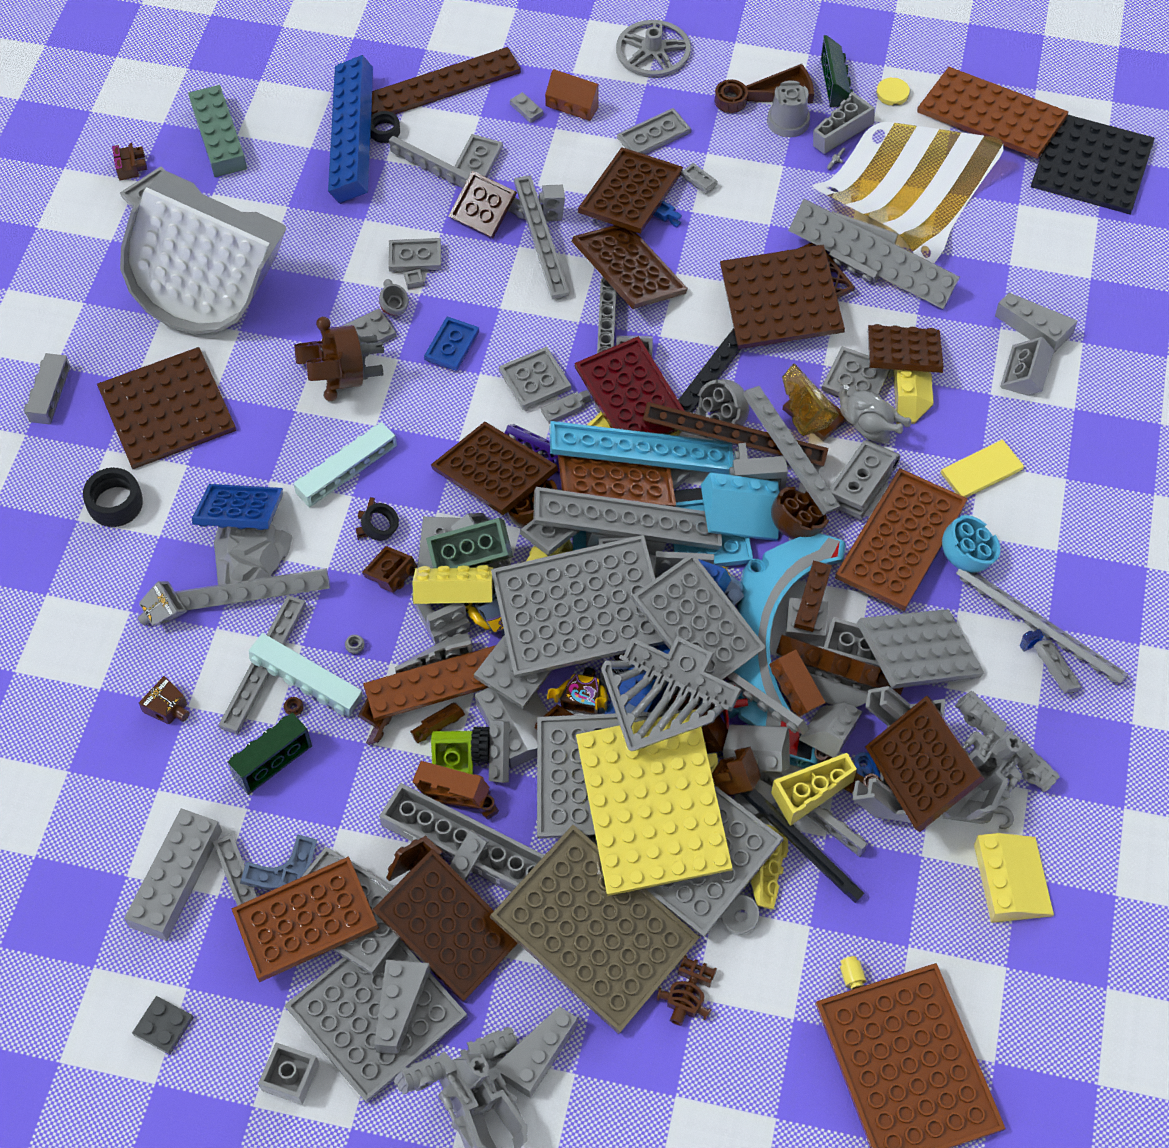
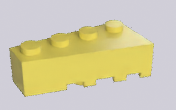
(812, 786)

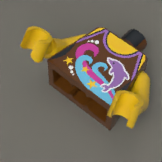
(581, 693)

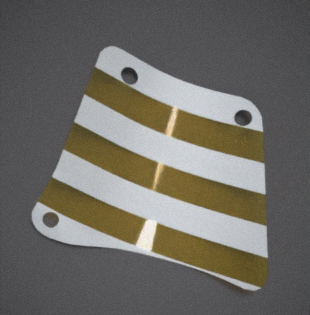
(914, 180)

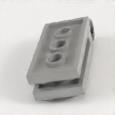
(864, 478)

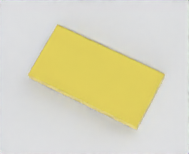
(982, 469)

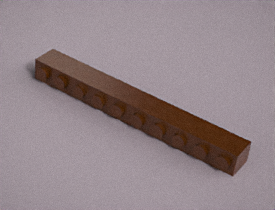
(725, 431)

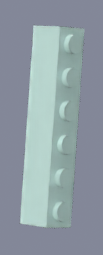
(345, 464)
(305, 675)

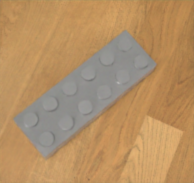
(173, 874)

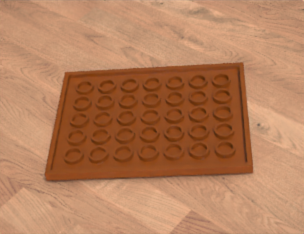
(909, 1063)

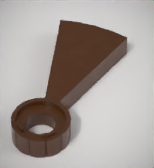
(760, 90)

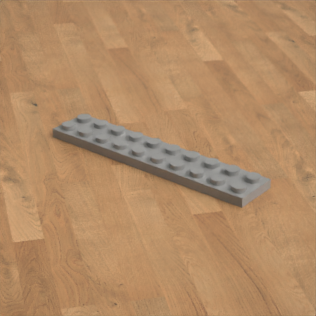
(875, 252)
(623, 518)

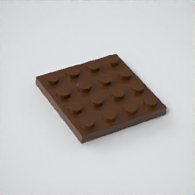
(905, 348)

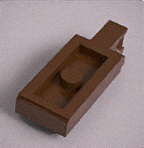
(437, 722)

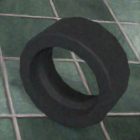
(384, 117)
(386, 511)

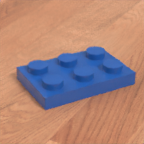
(451, 343)

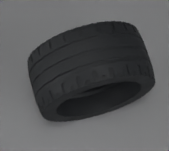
(108, 479)

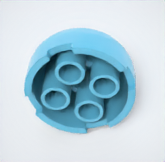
(970, 544)

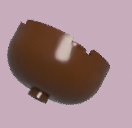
(524, 510)
(797, 514)

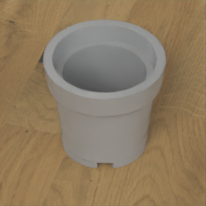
(789, 110)

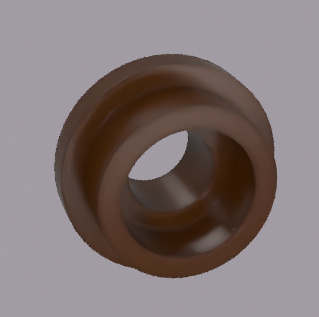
(293, 701)

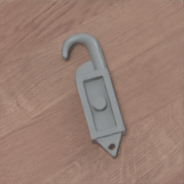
(971, 806)

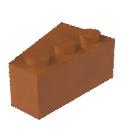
(450, 785)

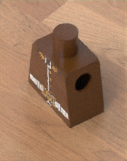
(165, 702)

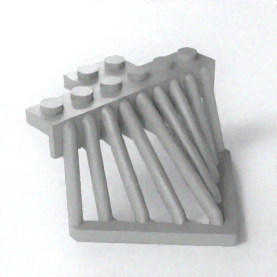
(683, 668)

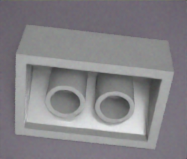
(1027, 366)
(831, 728)
(767, 743)

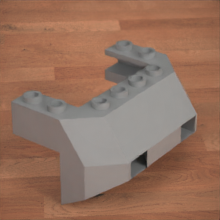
(878, 797)

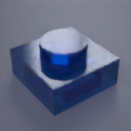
(1030, 638)

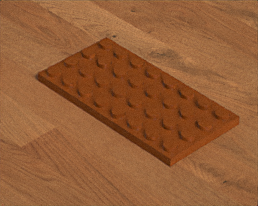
(993, 111)
(900, 539)

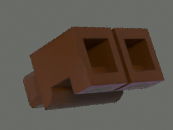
(126, 162)

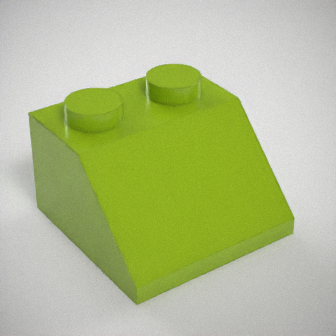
(452, 750)

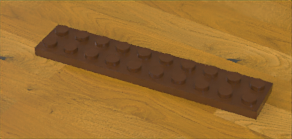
(445, 82)

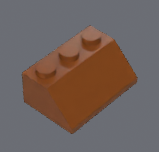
(572, 95)
(796, 683)

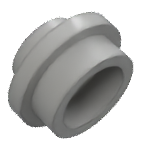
(354, 639)

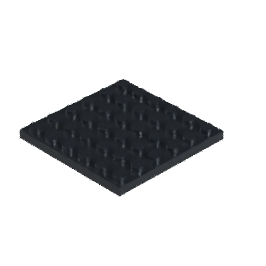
(1094, 164)

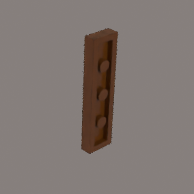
(813, 596)

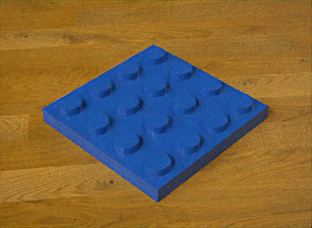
(237, 506)

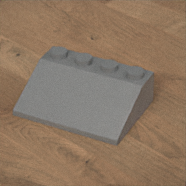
(522, 722)

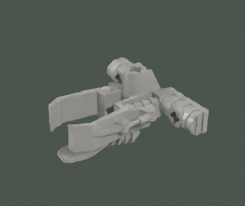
(996, 758)
(471, 1088)

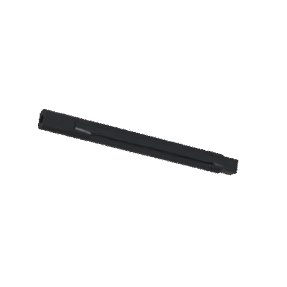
(803, 844)

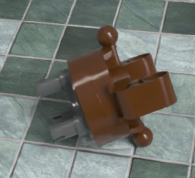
(338, 357)

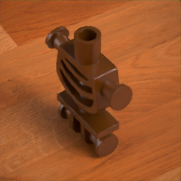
(683, 1006)

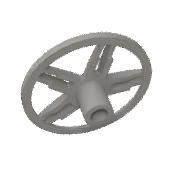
(653, 46)

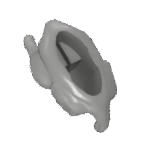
(871, 414)

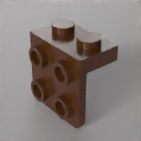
(409, 856)

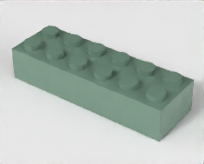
(217, 131)

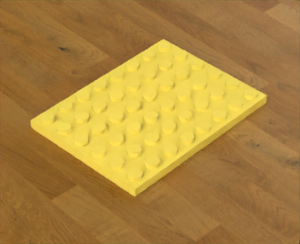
(653, 808)

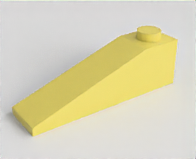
(765, 881)

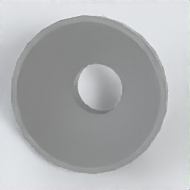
(744, 903)

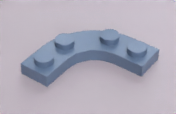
(271, 878)

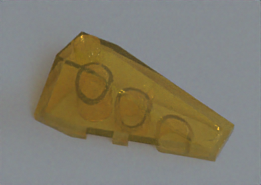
(809, 406)

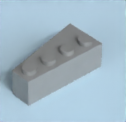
(1035, 320)

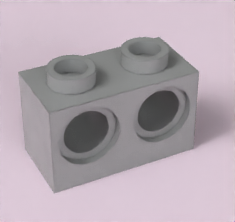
(552, 202)

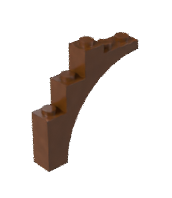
(835, 663)

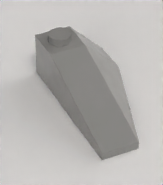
(448, 648)

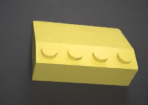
(1012, 877)

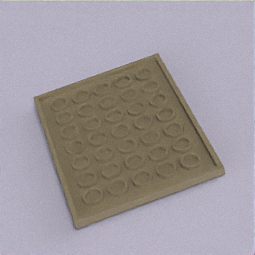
(595, 944)

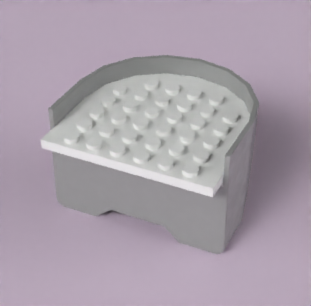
(194, 256)

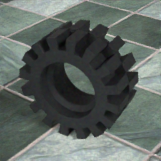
(480, 745)

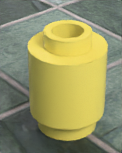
(852, 972)

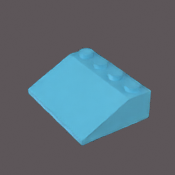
(739, 506)

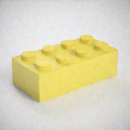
(453, 585)

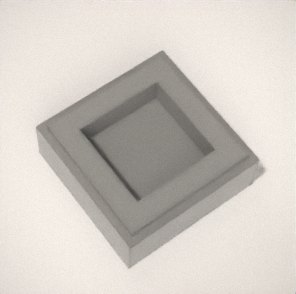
(414, 279)

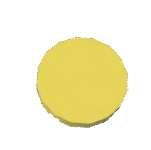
(892, 91)

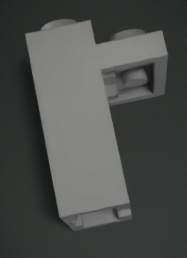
(760, 468)
(445, 621)

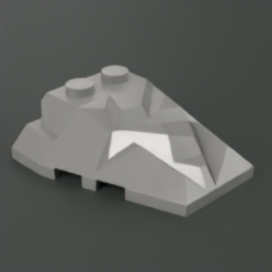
(249, 553)

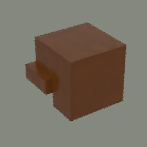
(737, 773)

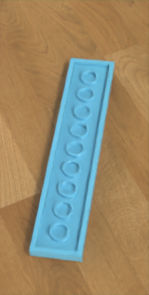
(640, 447)

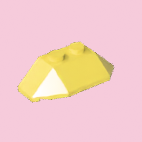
(912, 393)

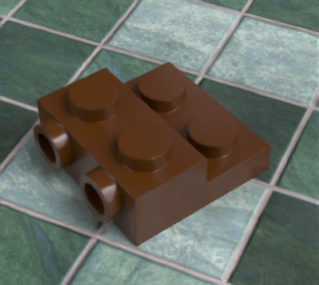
(390, 569)

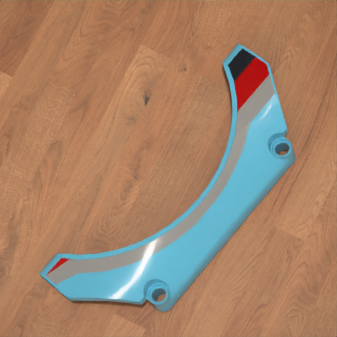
(762, 594)

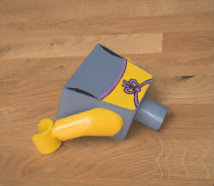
(487, 615)

